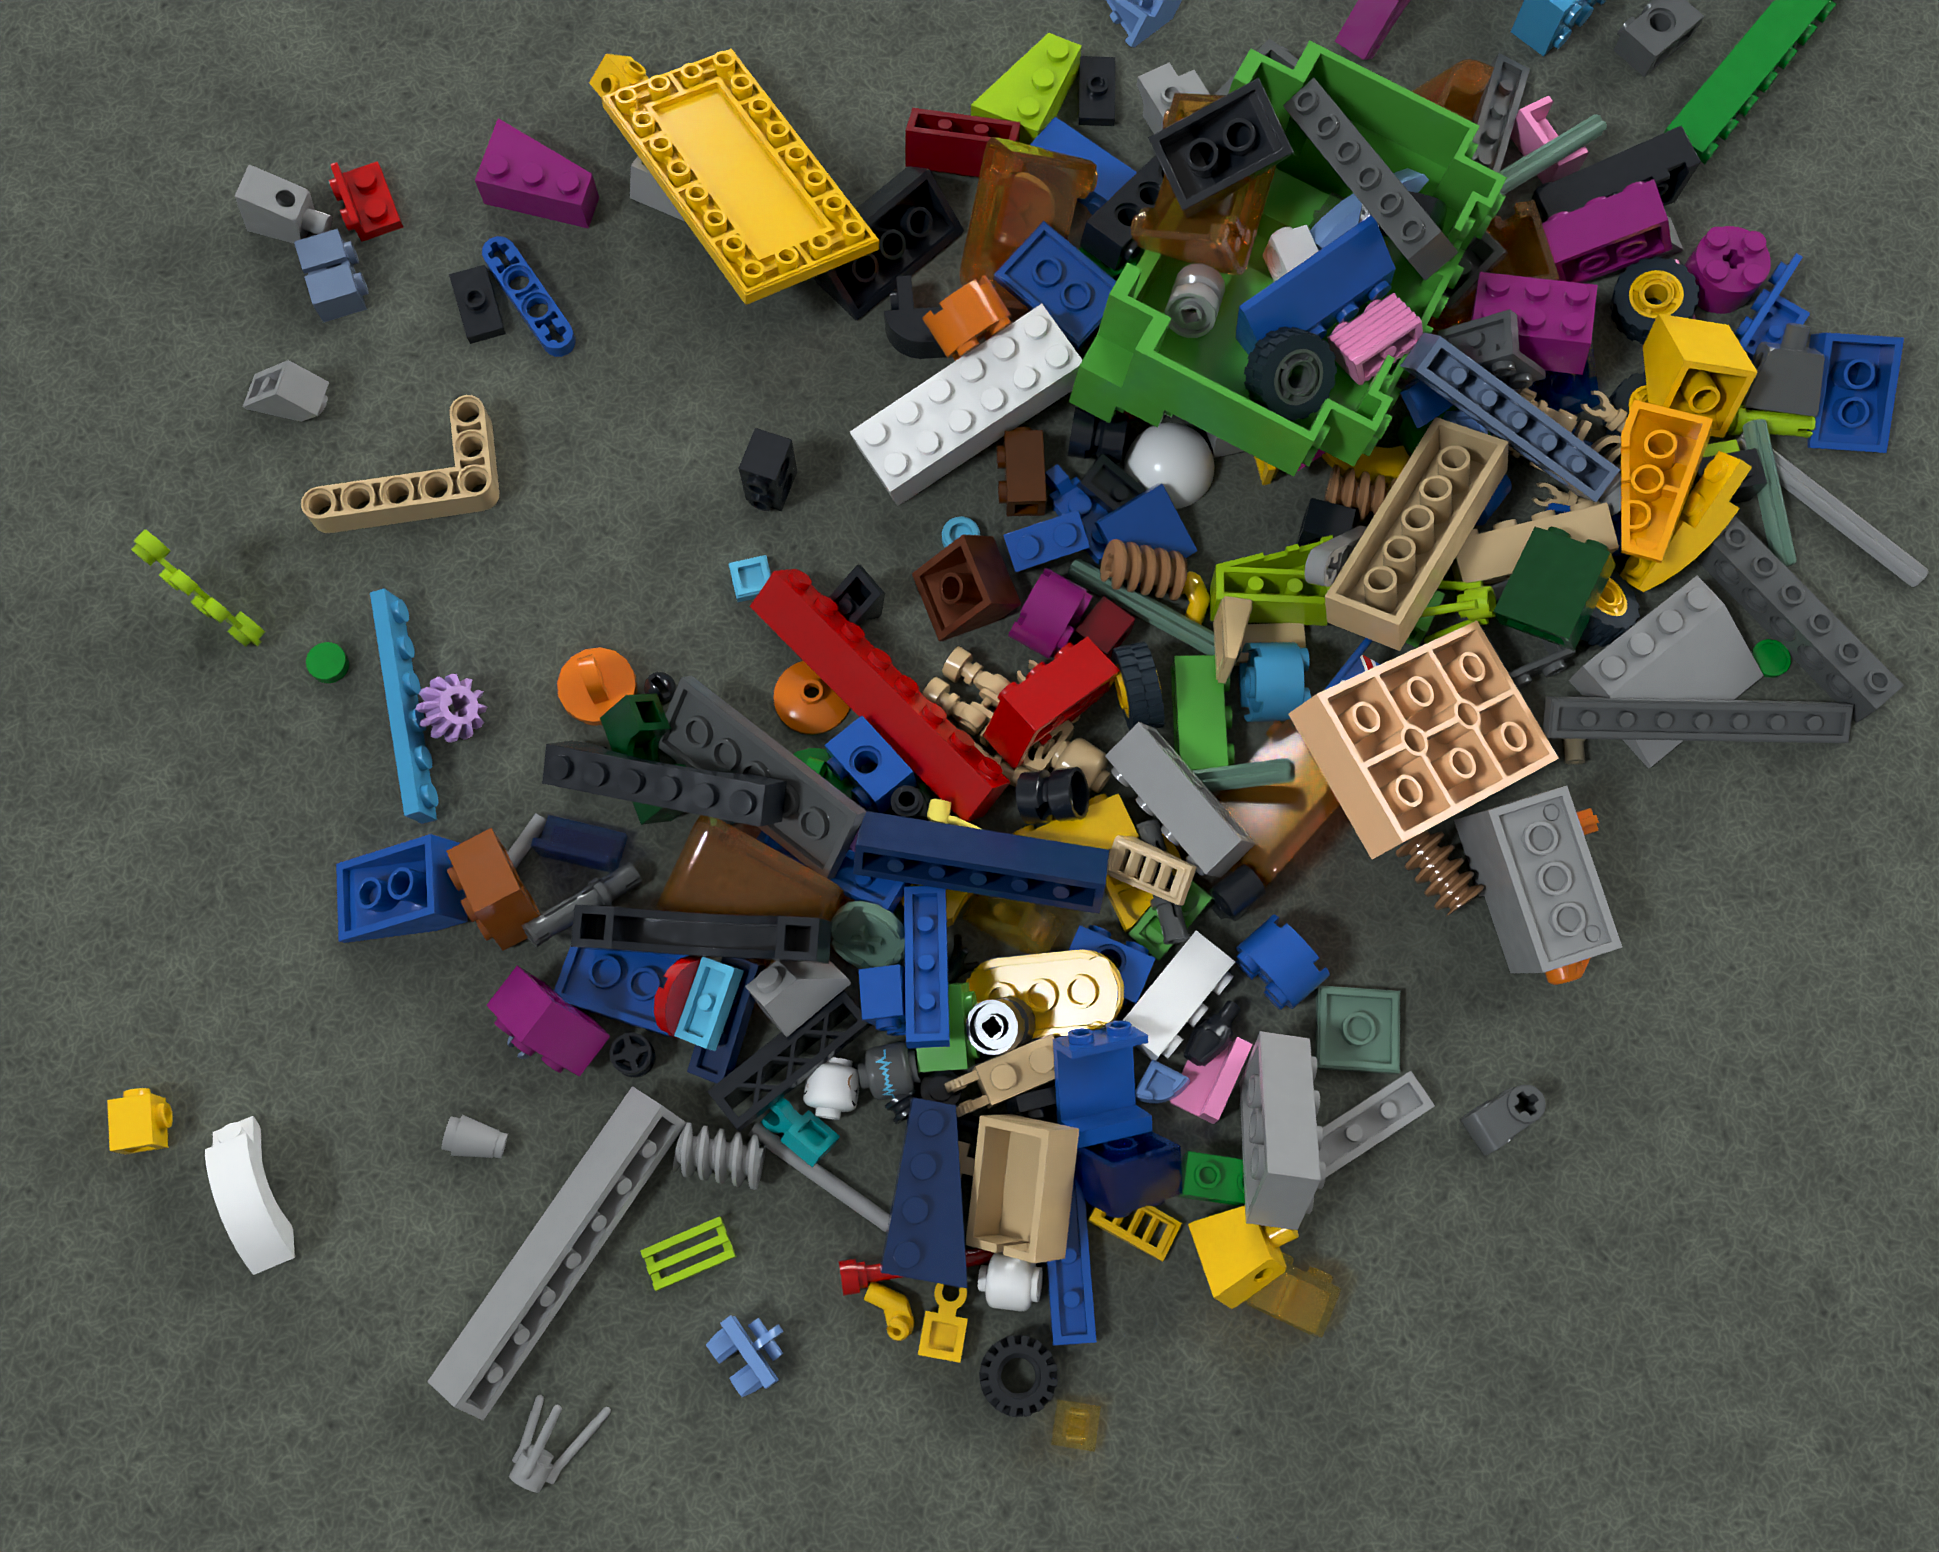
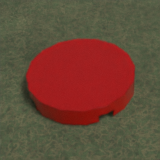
(672, 998)

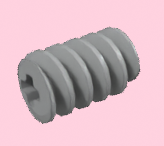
(719, 1156)

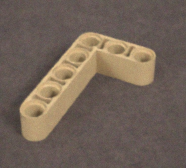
(420, 485)

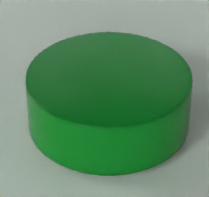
(327, 662)

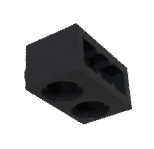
(768, 470)

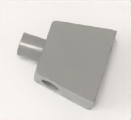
(278, 207)

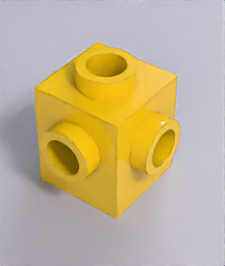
(615, 73)

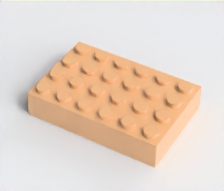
(1422, 737)

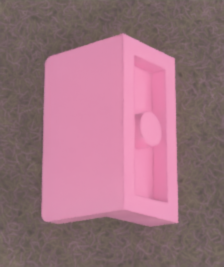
(1212, 1083)

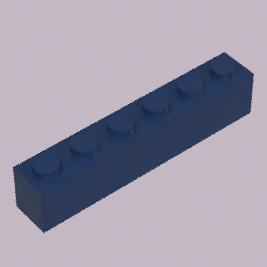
(981, 862)

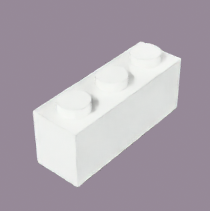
(1179, 995)

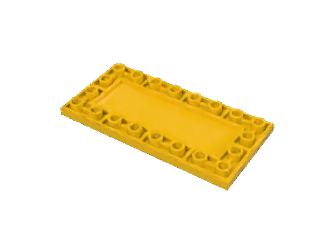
(740, 175)

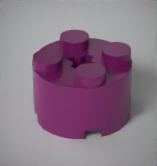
(1728, 267)
(1049, 612)

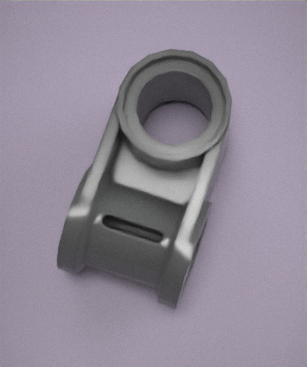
(1498, 1120)

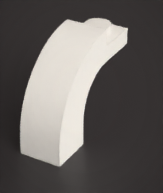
(245, 1199)

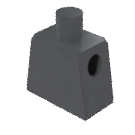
(1787, 375)

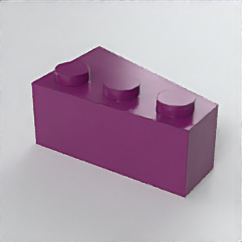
(534, 179)

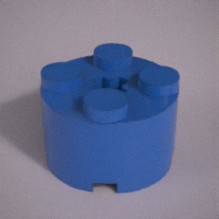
(1281, 962)

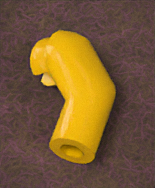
(1197, 596)
(895, 1307)

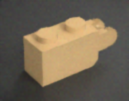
(1008, 1075)

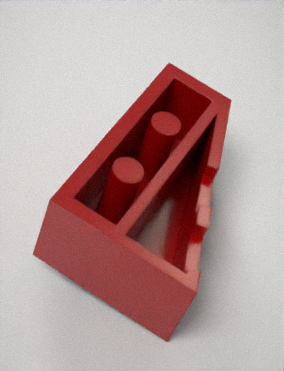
(1048, 699)

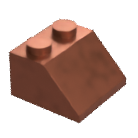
(966, 586)

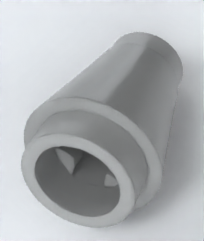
(473, 1139)

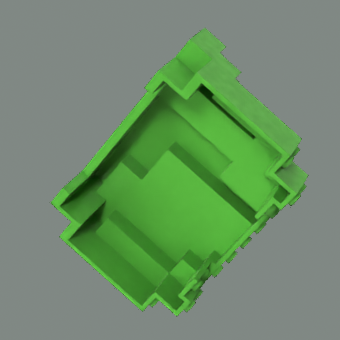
(1155, 372)

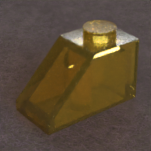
(1016, 923)

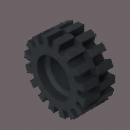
(1045, 1376)

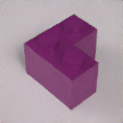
(546, 1023)

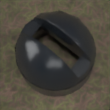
(666, 680)

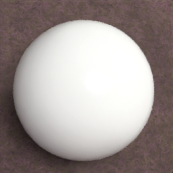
(1174, 458)

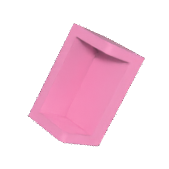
(1533, 131)

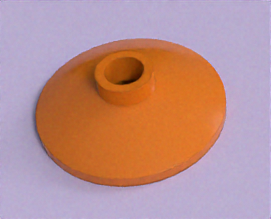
(804, 713)

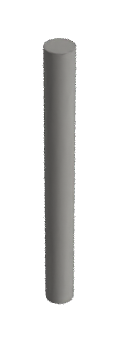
(823, 1178)

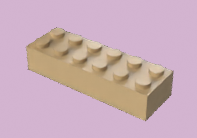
(1417, 533)

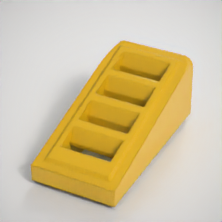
(1098, 1219)

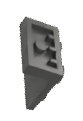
(1495, 347)

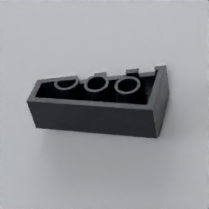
(1664, 158)

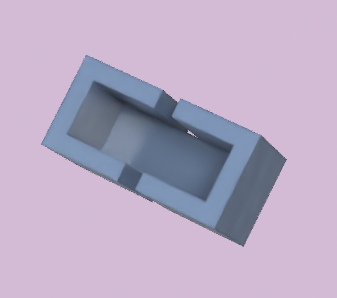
(331, 275)

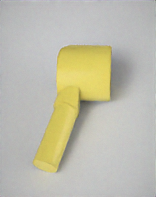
(940, 812)

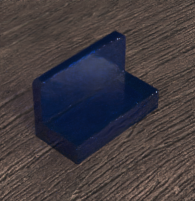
(581, 844)

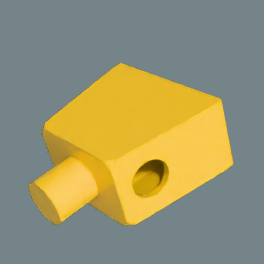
(1239, 1255)

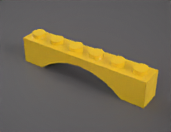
(1098, 829)

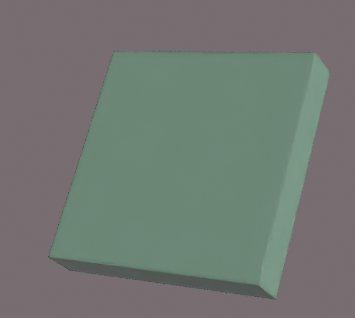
(1357, 1029)

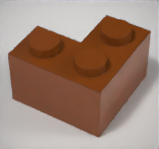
(492, 889)

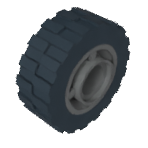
(1311, 373)

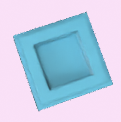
(749, 577)

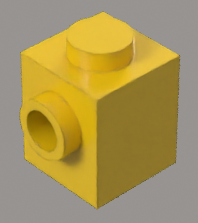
(138, 1122)

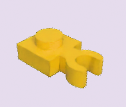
(944, 1331)

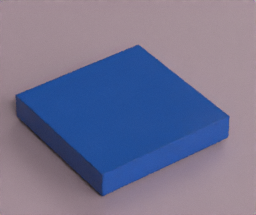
(1148, 521)

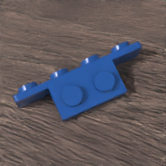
(1771, 312)

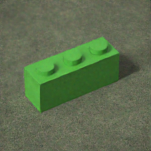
(1200, 713)

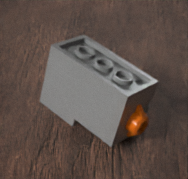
(1541, 883)

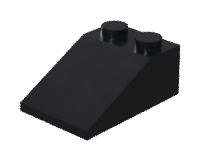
(1221, 147)

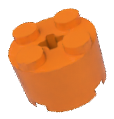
(967, 318)

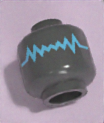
(889, 1070)

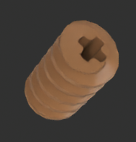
(1358, 492)
(1144, 566)
(1439, 871)

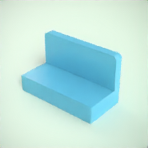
(708, 1003)

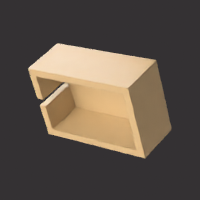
(1022, 1187)

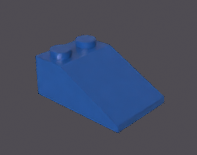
(1856, 391)
(398, 891)

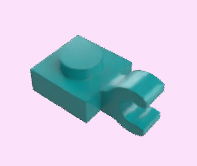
(803, 1133)

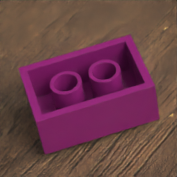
(1608, 233)
(1551, 317)

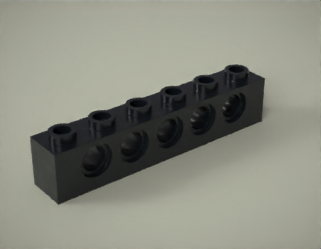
(1109, 229)

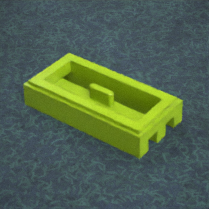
(654, 1267)

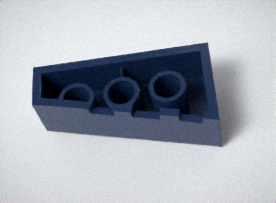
(926, 1209)

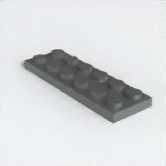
(715, 737)

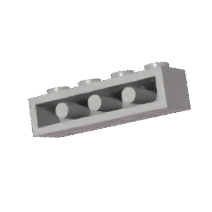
(1179, 801)

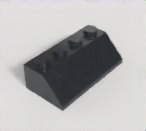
(911, 227)

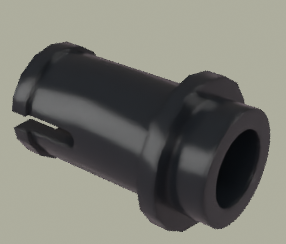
(909, 795)

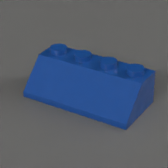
(1322, 288)

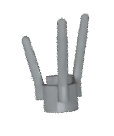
(534, 1462)

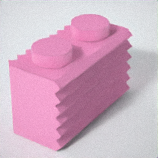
(1380, 331)

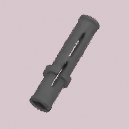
(598, 893)
(1169, 914)

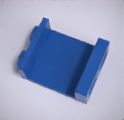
(1098, 1083)

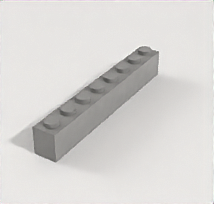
(555, 1254)

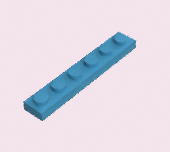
(402, 692)

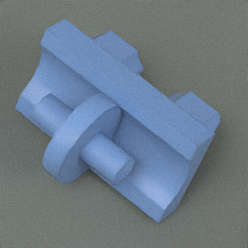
(734, 1338)

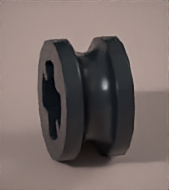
(900, 1105)

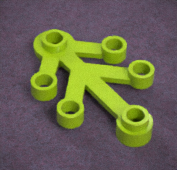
(152, 550)

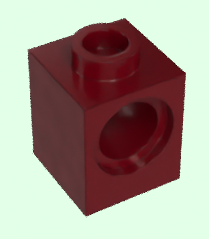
(1105, 626)

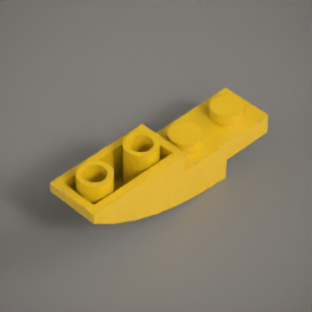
(1700, 523)

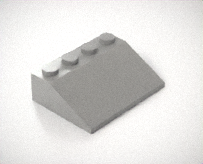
(1674, 652)

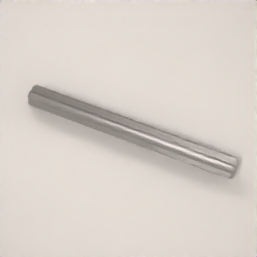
(1846, 520)

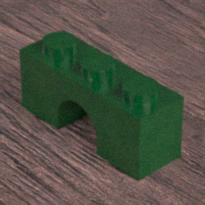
(635, 730)

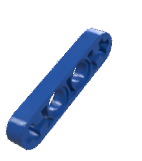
(525, 298)

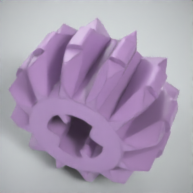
(461, 720)

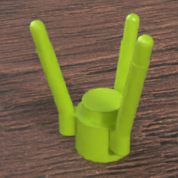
(1475, 604)

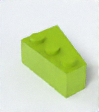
(1033, 87)
(1274, 585)

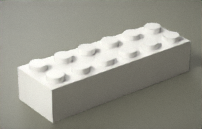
(969, 405)

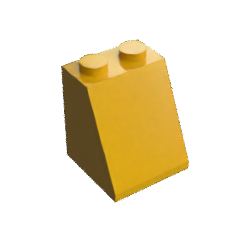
(1697, 369)

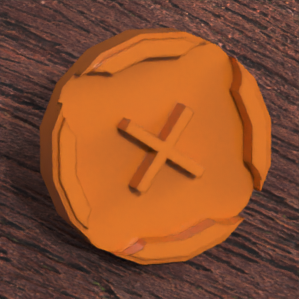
(594, 683)

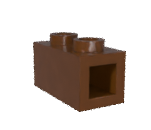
(1024, 472)

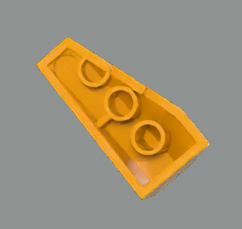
(1657, 472)

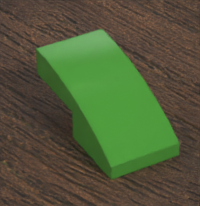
(1148, 929)

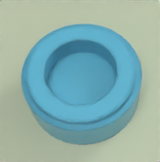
(956, 527)

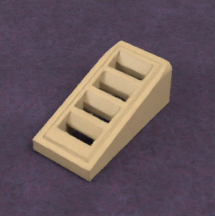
(1228, 633)
(1126, 860)

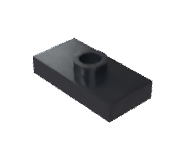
(1096, 91)
(477, 304)

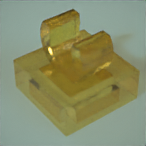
(1075, 1425)

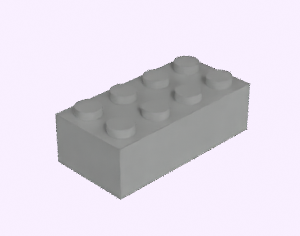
(1280, 1131)

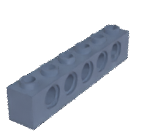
(1509, 416)

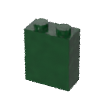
(1555, 586)

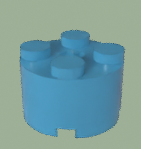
(1273, 680)

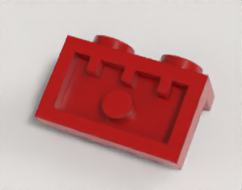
(367, 200)

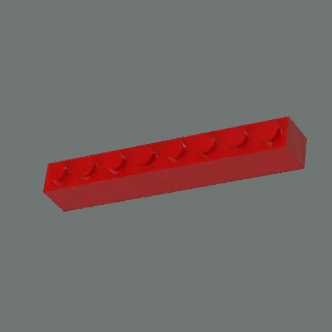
(880, 693)

